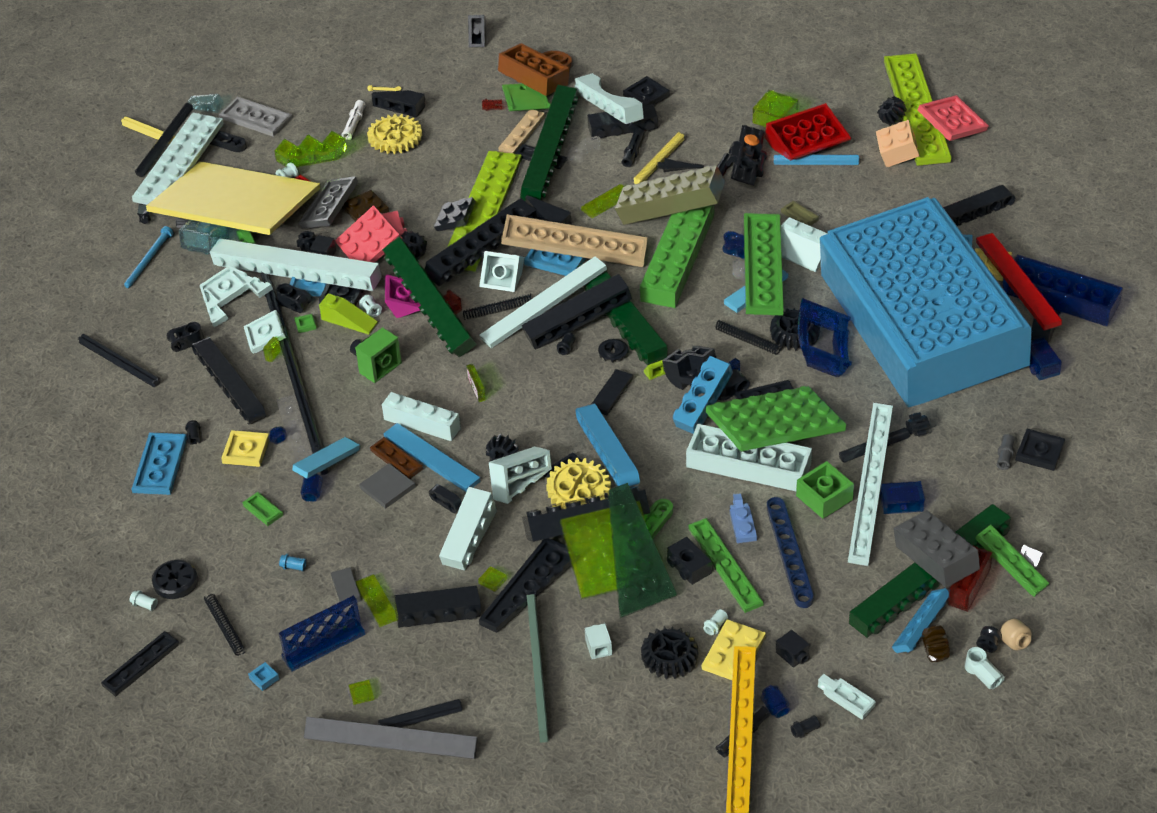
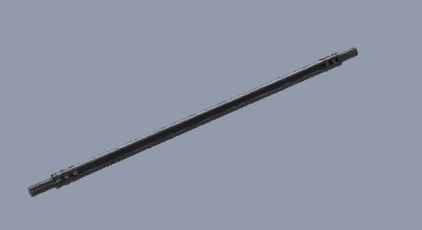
(295, 376)

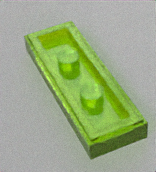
(602, 202)
(376, 600)

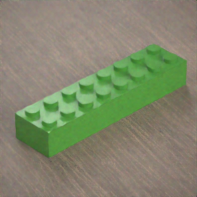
(675, 256)

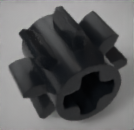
(306, 240)
(917, 424)

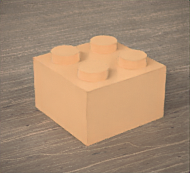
(897, 143)

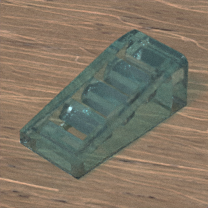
(206, 103)

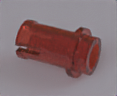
(490, 104)

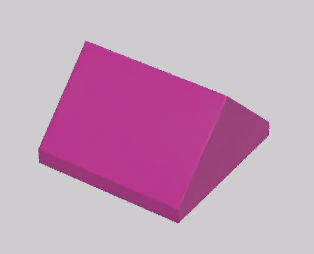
(398, 298)

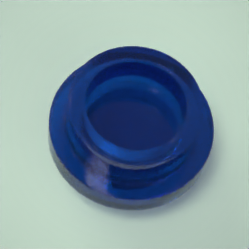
(277, 435)

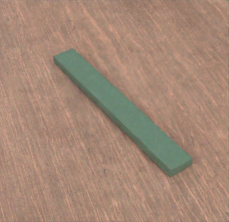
(537, 668)

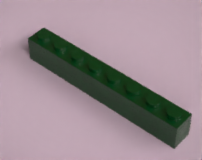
(429, 297)
(634, 328)

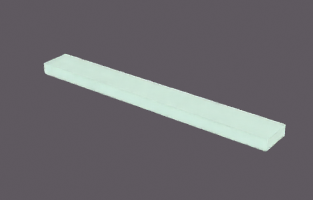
(543, 302)

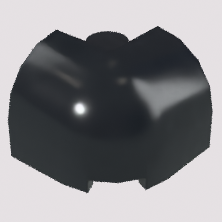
(686, 365)

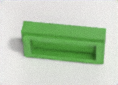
(262, 509)

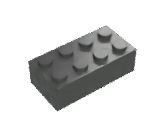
(936, 548)

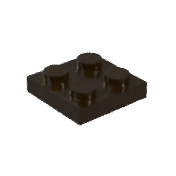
(362, 203)

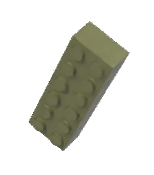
(670, 195)

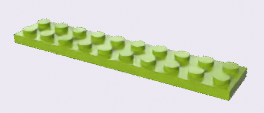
(911, 87)
(489, 192)

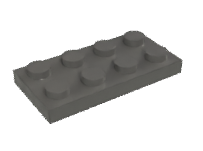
(328, 202)

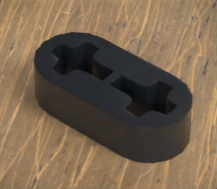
(445, 498)

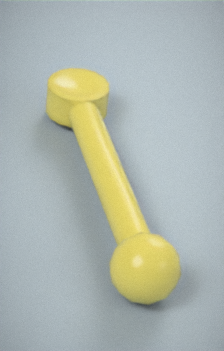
(371, 88)

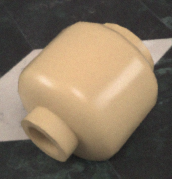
(1016, 634)

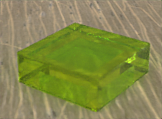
(271, 349)
(492, 579)
(361, 692)

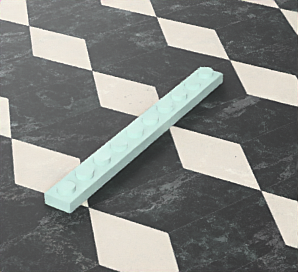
(870, 485)

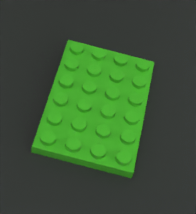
(775, 418)

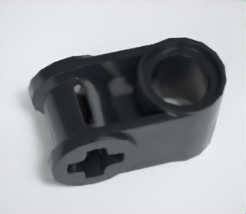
(292, 297)
(185, 335)
(735, 384)

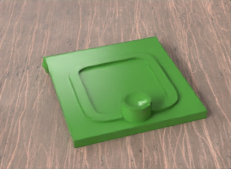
(521, 97)

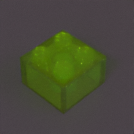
(773, 107)

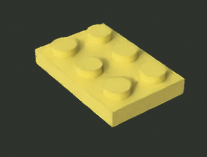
(721, 655)

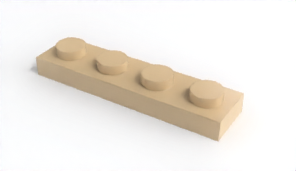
(522, 131)

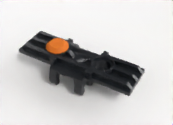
(742, 153)

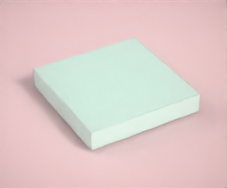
(262, 330)

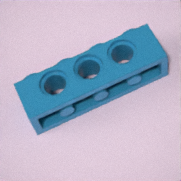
(711, 368)

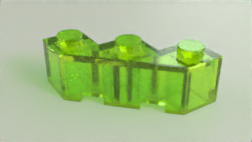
(311, 150)

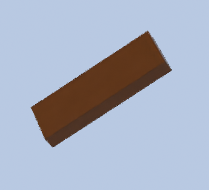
(396, 457)

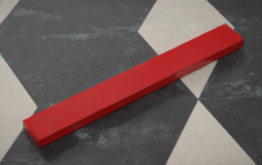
(1018, 281)

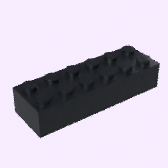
(547, 524)

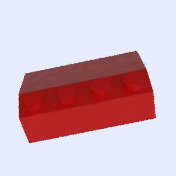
(805, 132)

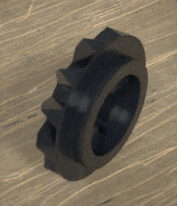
(619, 346)

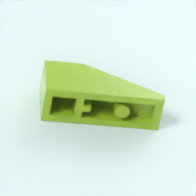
(343, 313)

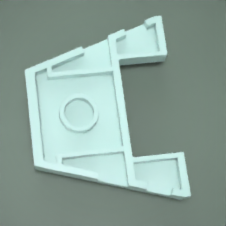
(227, 286)

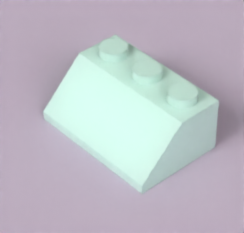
(801, 244)

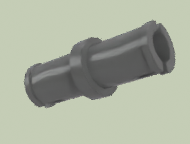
(1005, 452)

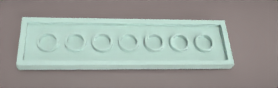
(179, 156)

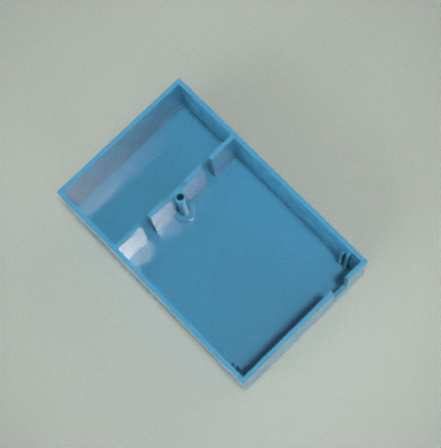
(924, 301)

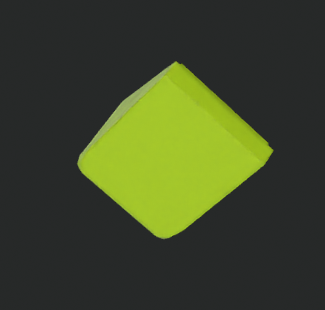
(654, 370)

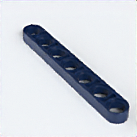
(793, 559)

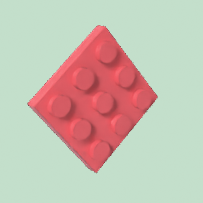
(952, 118)
(367, 237)

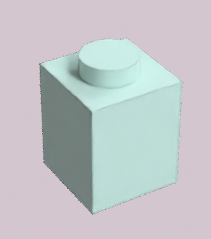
(598, 641)

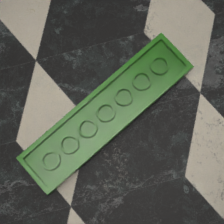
(763, 264)

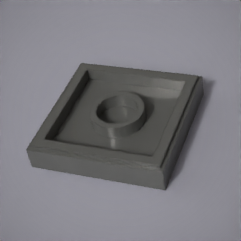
(387, 485)

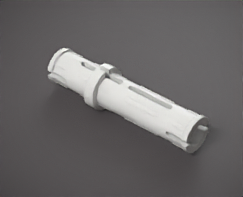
(355, 115)

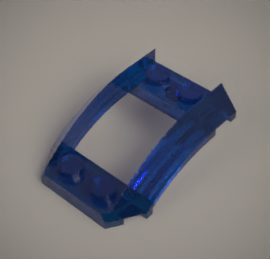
(829, 363)

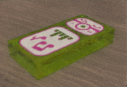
(476, 382)

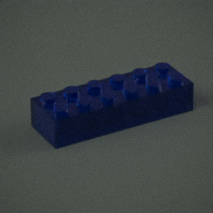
(1071, 291)

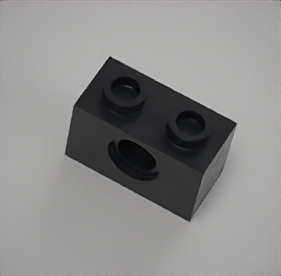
(689, 560)

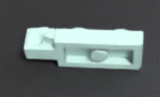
(846, 696)

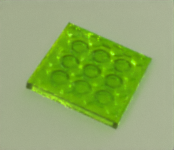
(591, 551)

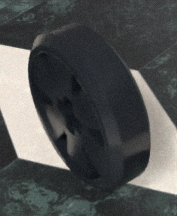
(167, 586)

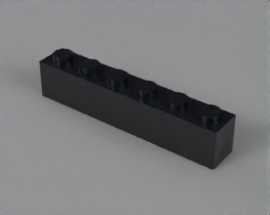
(577, 311)

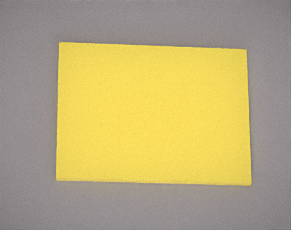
(233, 197)

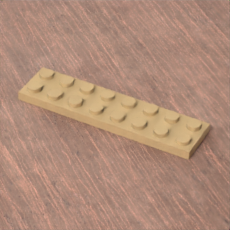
(574, 240)

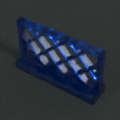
(325, 641)

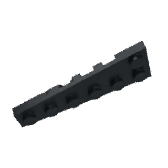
(533, 577)

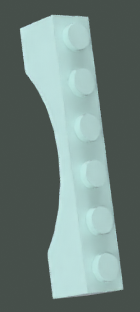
(622, 108)

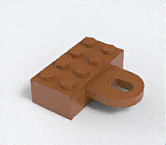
(536, 69)

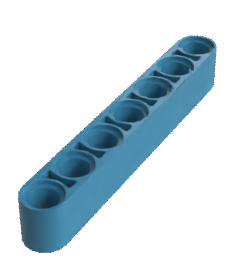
(607, 445)

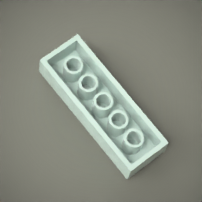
(769, 465)

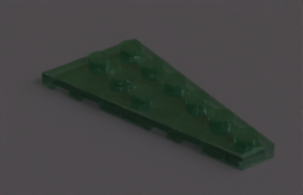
(638, 566)

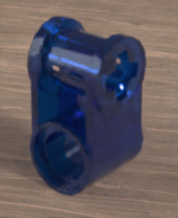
(735, 244)

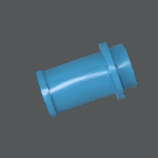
(292, 562)

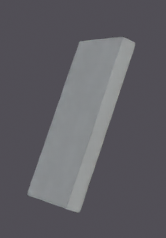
(255, 116)

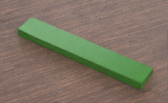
(725, 565)

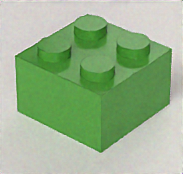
(378, 355)
(824, 489)

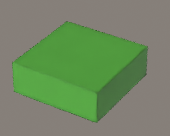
(305, 323)

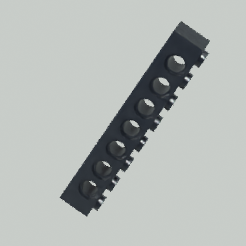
(474, 244)

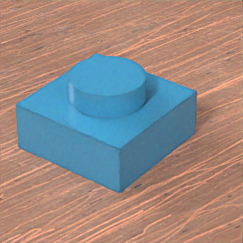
(263, 676)

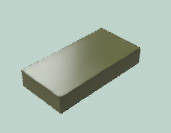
(799, 213)

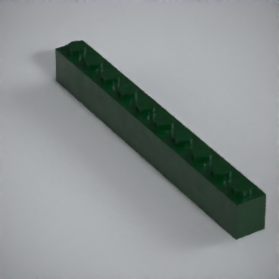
(549, 142)
(915, 582)

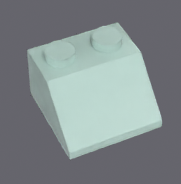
(501, 271)

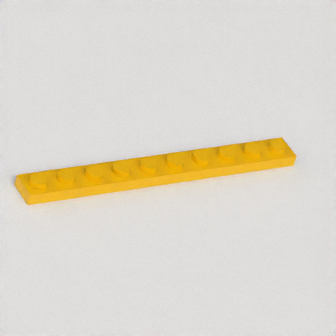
(741, 730)

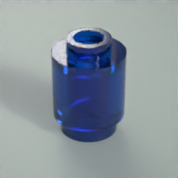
(311, 488)
(775, 701)

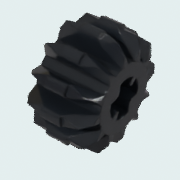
(892, 110)
(415, 243)
(500, 447)

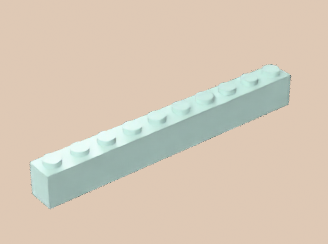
(296, 264)

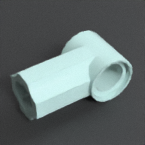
(978, 664)

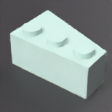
(516, 471)

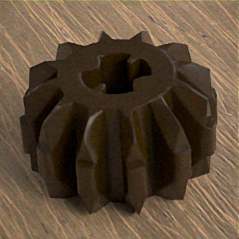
(936, 643)

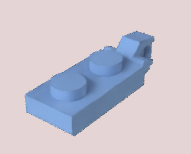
(742, 520)

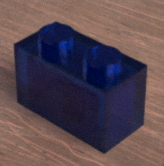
(1043, 360)
(902, 497)

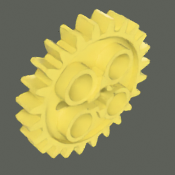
(394, 133)
(562, 484)

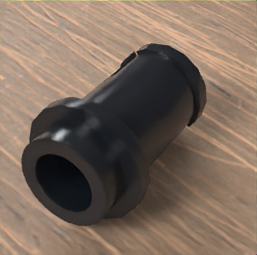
(564, 346)
(192, 428)
(800, 728)

